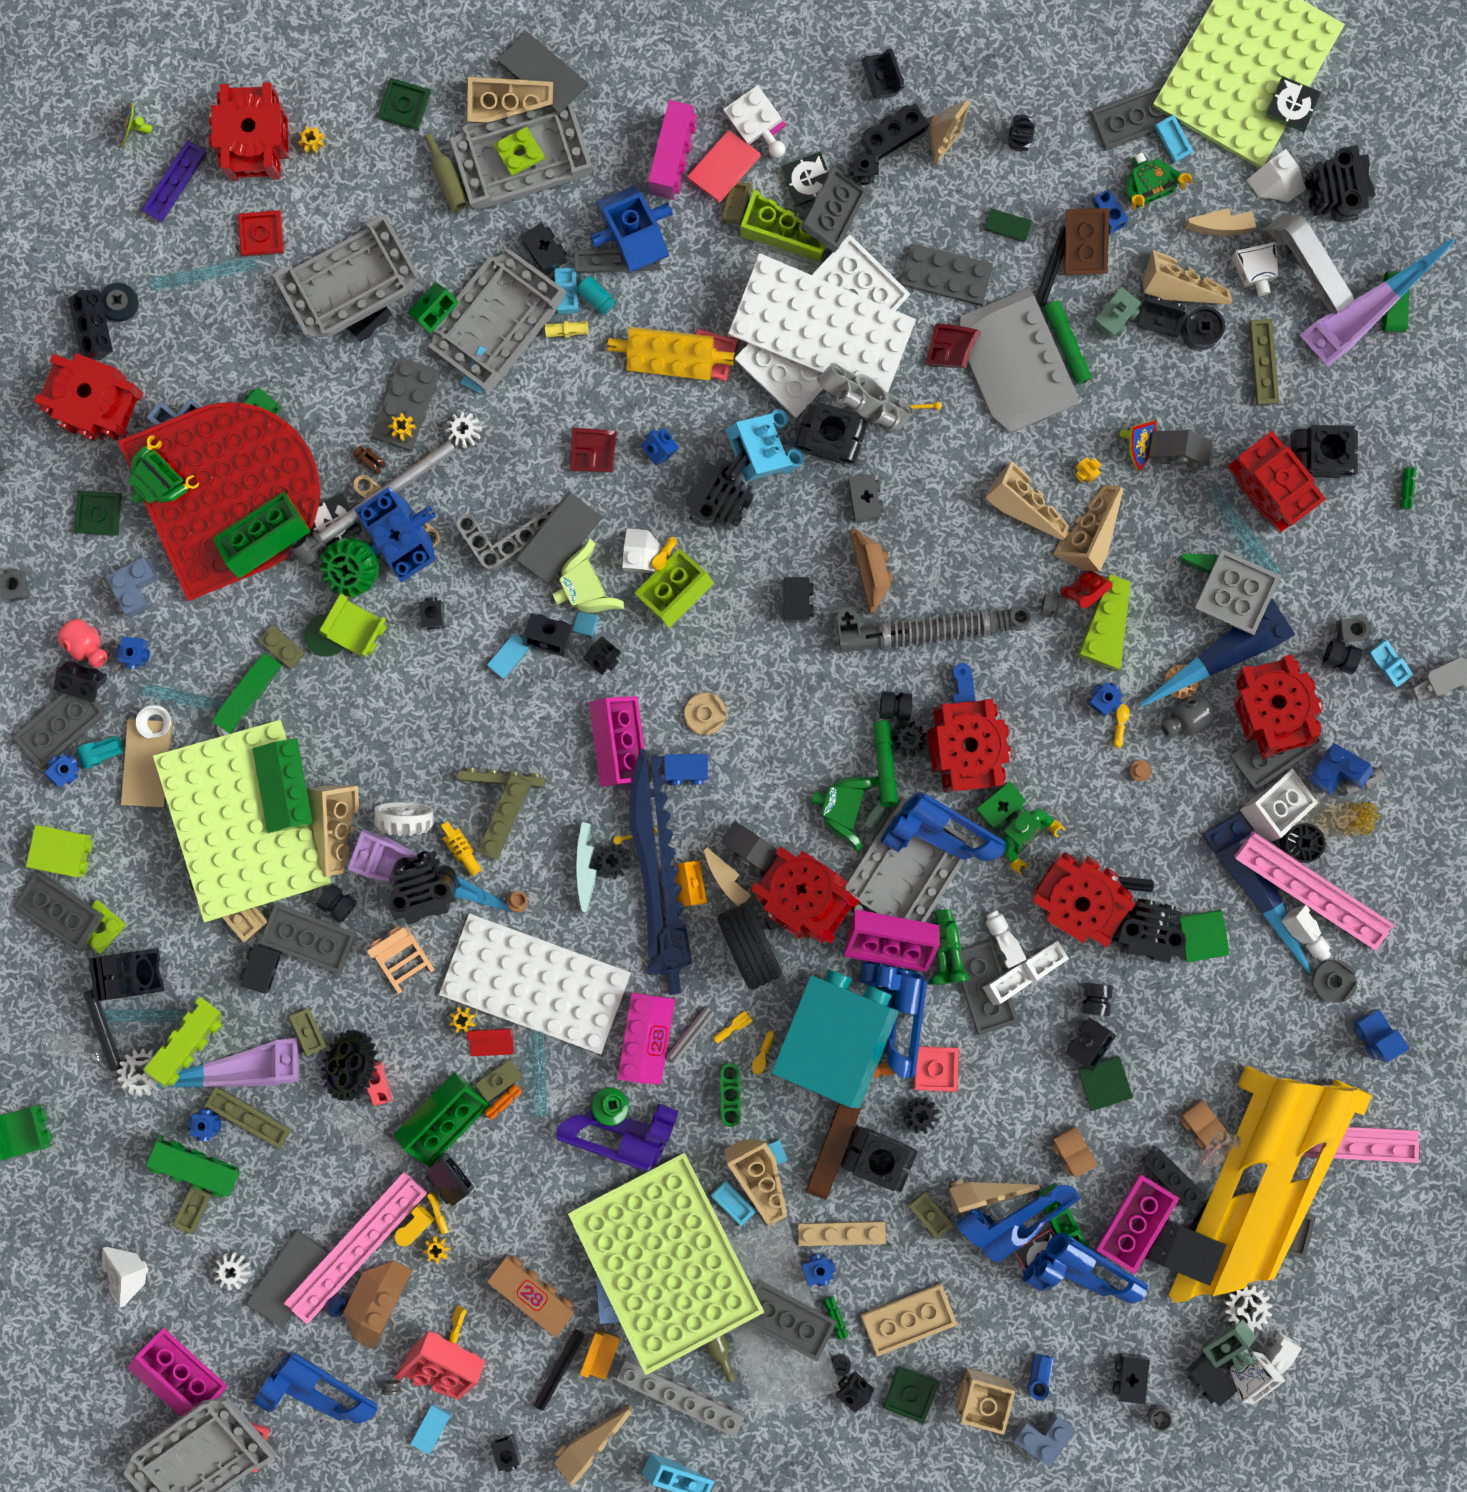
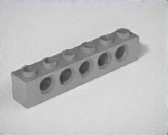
(681, 1397)

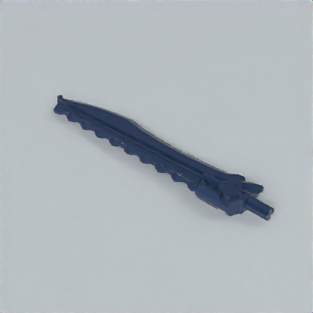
(674, 940)

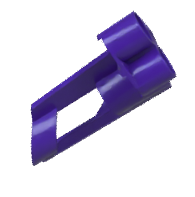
(640, 1144)

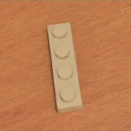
(841, 1233)

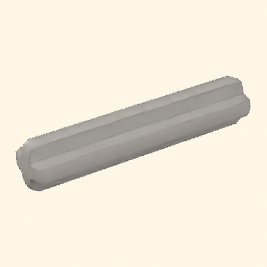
(690, 1035)

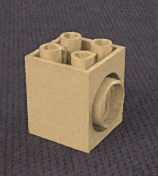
(984, 1401)

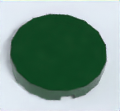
(317, 643)

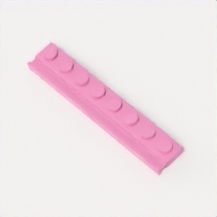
(1314, 890)
(1375, 1145)
(355, 1247)

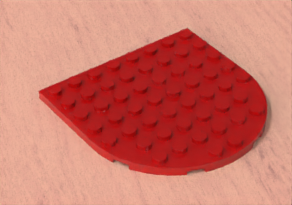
(241, 462)

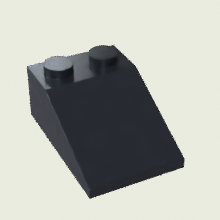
(1187, 1252)

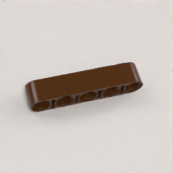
(832, 1151)

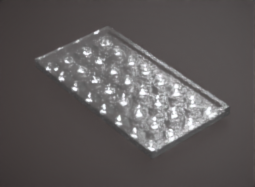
(773, 1371)

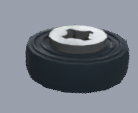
(123, 308)

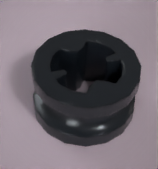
(840, 1371)

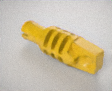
(460, 848)

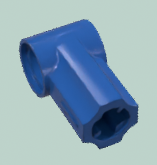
(1041, 1374)

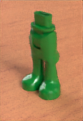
(948, 942)

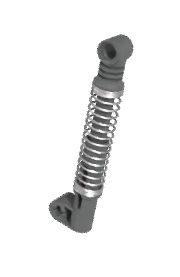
(885, 636)

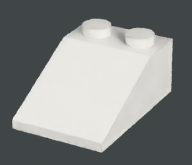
(1279, 806)

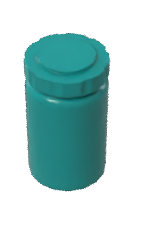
(596, 295)

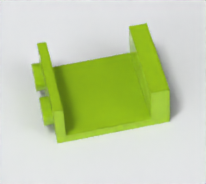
(353, 627)
(59, 851)

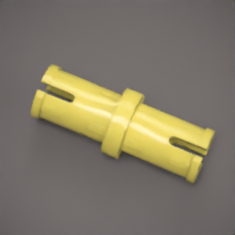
(566, 329)

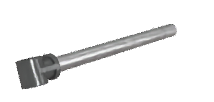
(308, 548)

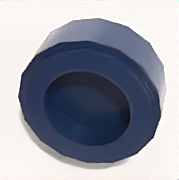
(336, 1305)

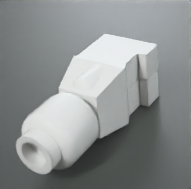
(1306, 931)
(1005, 940)
(1283, 1352)

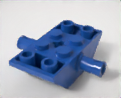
(632, 228)
(404, 552)

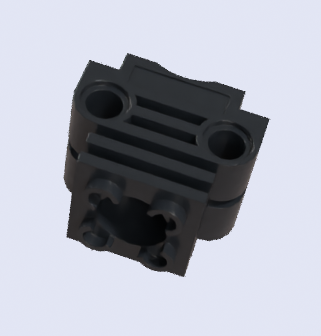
(1341, 185)
(1341, 440)
(841, 451)
(718, 496)
(421, 887)
(1151, 932)
(126, 974)
(868, 1141)

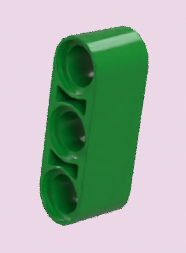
(1397, 316)
(730, 1105)

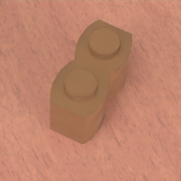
(1202, 1123)
(1074, 1152)

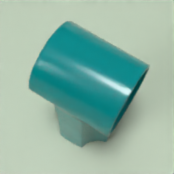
(97, 752)

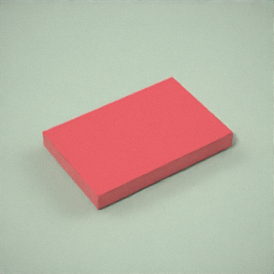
(724, 166)

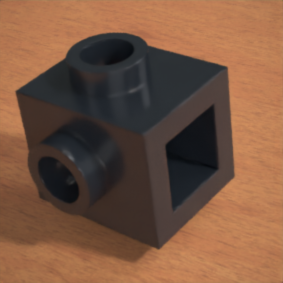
(861, 175)
(602, 656)
(854, 1391)

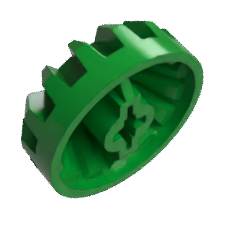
(359, 560)

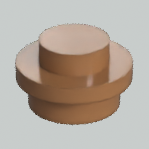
(1140, 770)
(517, 902)

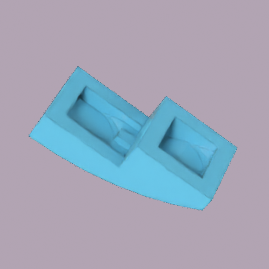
(567, 280)
(1389, 663)

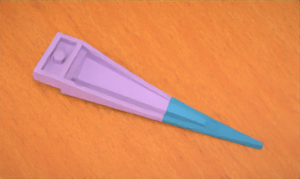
(1338, 333)
(376, 856)
(260, 1066)

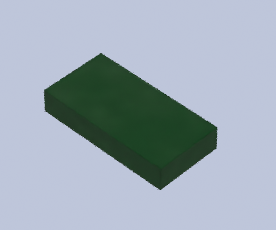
(1008, 225)

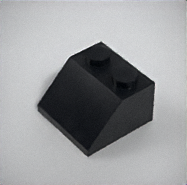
(449, 1180)

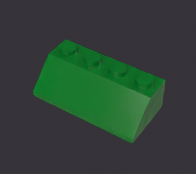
(261, 535)
(282, 786)
(441, 1120)

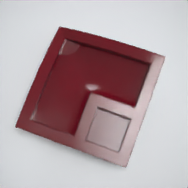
(951, 346)
(592, 450)

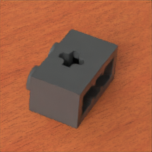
(861, 510)

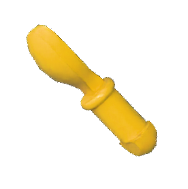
(660, 560)
(1122, 715)
(759, 1063)

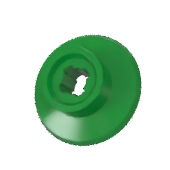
(601, 1109)

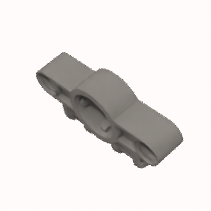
(865, 397)

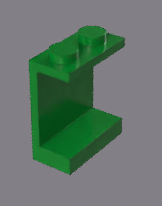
(24, 1132)

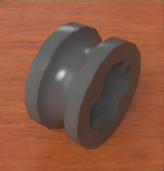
(391, 1387)

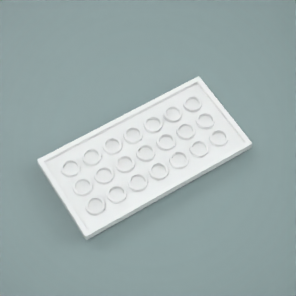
(847, 268)
(819, 323)
(535, 983)

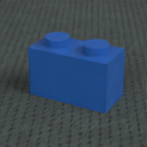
(686, 768)

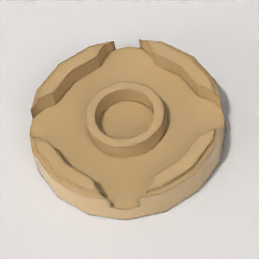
(711, 714)

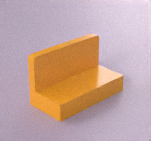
(691, 882)
(600, 1355)

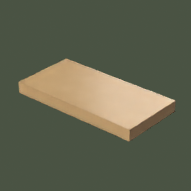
(140, 775)
(908, 1319)

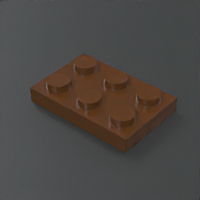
(1086, 241)

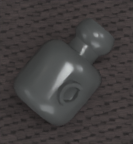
(1189, 717)

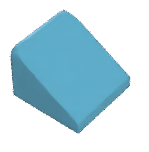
(585, 624)

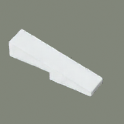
(1025, 973)

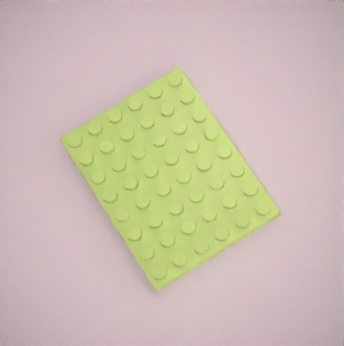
(1235, 66)
(223, 826)
(665, 1263)

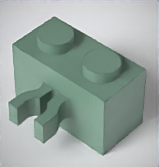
(1116, 314)
(1231, 1345)

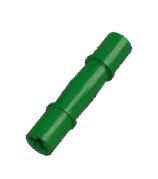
(1068, 342)
(885, 763)

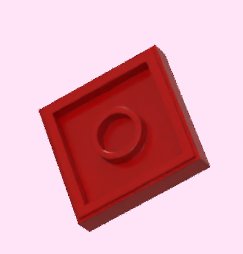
(261, 233)

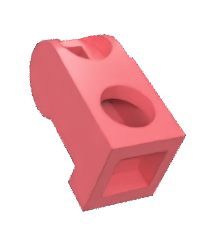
(379, 1087)

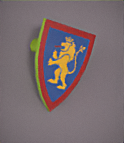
(137, 124)
(1140, 442)

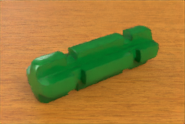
(1408, 487)
(834, 1313)

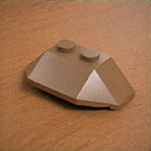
(872, 568)
(375, 1301)

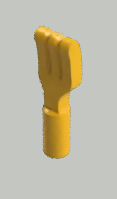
(737, 1024)
(436, 1208)
(457, 1320)

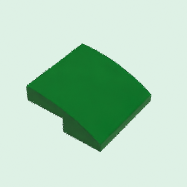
(1204, 935)

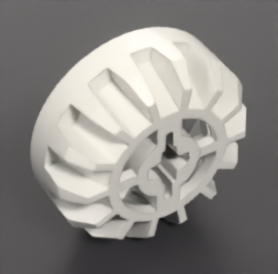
(403, 818)

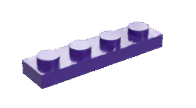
(174, 181)

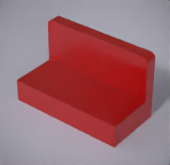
(491, 1042)

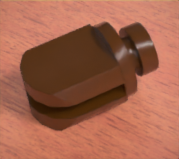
(365, 457)

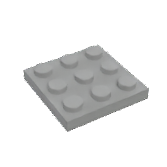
(1237, 592)

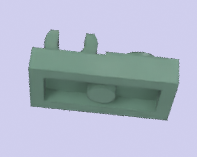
(878, 816)

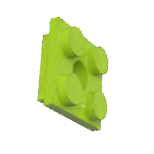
(519, 141)
(113, 927)

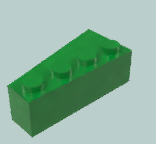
(191, 1167)

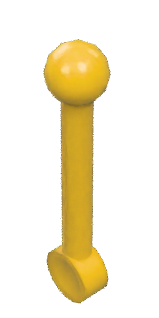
(937, 405)
(618, 840)

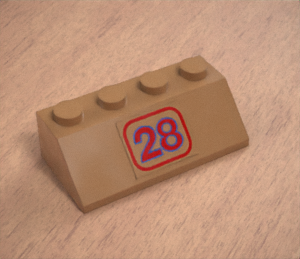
(532, 1295)

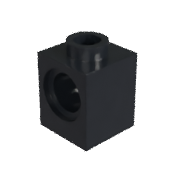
(432, 623)
(506, 1443)

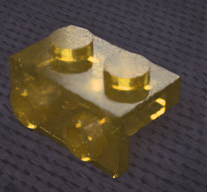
(1365, 821)

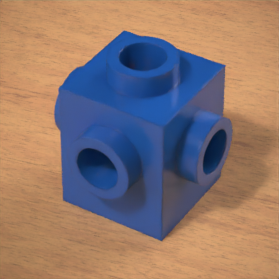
(659, 446)
(133, 652)
(1099, 702)
(53, 772)
(211, 1122)
(820, 1278)

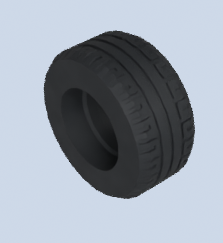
(749, 946)

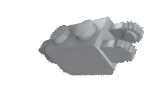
(1442, 680)

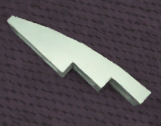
(585, 875)

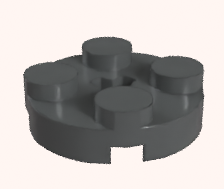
(1347, 981)

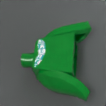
(843, 805)

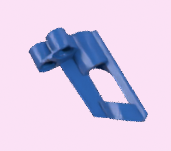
(926, 820)
(908, 996)
(1010, 1233)
(1075, 1261)
(298, 1378)

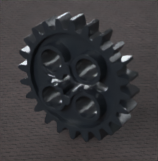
(349, 1065)

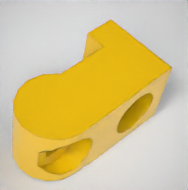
(408, 1233)

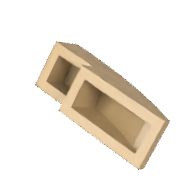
(1222, 223)
(726, 878)

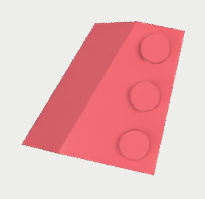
(441, 1365)

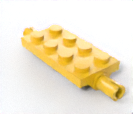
(670, 353)

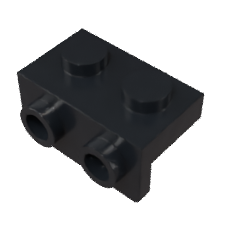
(883, 74)
(1161, 316)
(364, 328)
(79, 681)

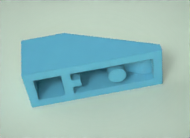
(674, 1476)

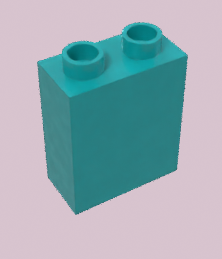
(836, 1039)

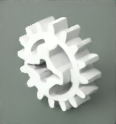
(134, 1079)
(1257, 1307)

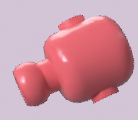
(82, 642)

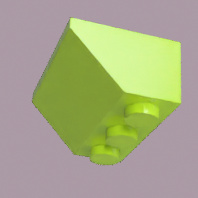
(674, 588)

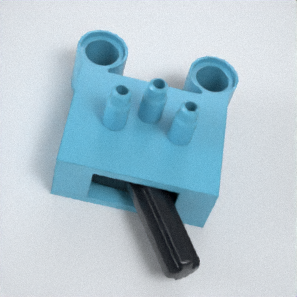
(760, 449)

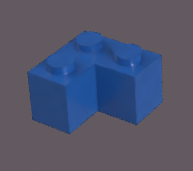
(1340, 765)
(1381, 1040)

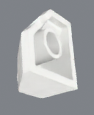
(1278, 179)
(640, 551)
(124, 1272)

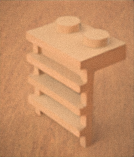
(391, 946)

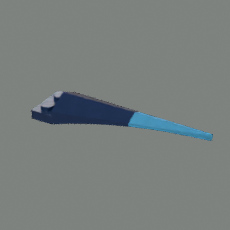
(1230, 650)
(1224, 842)

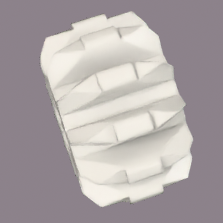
(470, 424)
(235, 1279)

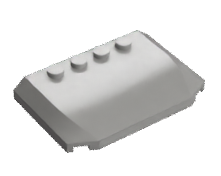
(485, 173)
(348, 280)
(500, 312)
(1018, 362)
(905, 881)
(200, 1451)

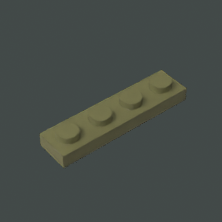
(1264, 362)
(492, 777)
(504, 816)
(248, 1117)

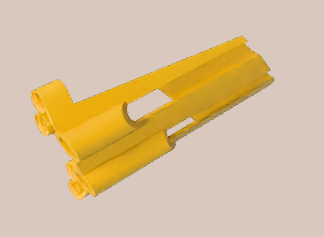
(1277, 1129)

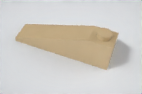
(946, 129)
(1172, 282)
(1018, 499)
(1091, 538)
(331, 818)
(759, 1176)
(978, 1194)
(578, 1454)

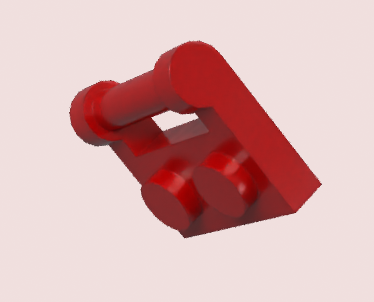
(1090, 584)

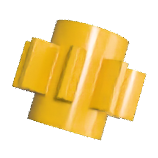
(312, 145)
(402, 420)
(1088, 470)
(460, 1025)
(441, 1245)

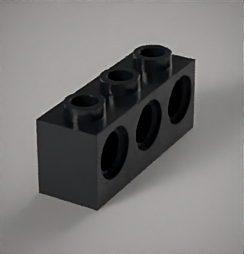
(891, 142)
(90, 324)
(1173, 1178)

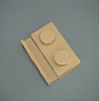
(246, 922)

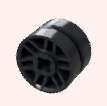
(1204, 318)
(1313, 843)

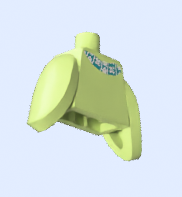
(582, 584)

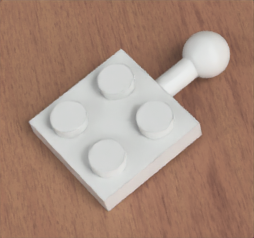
(755, 117)

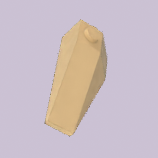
(502, 97)

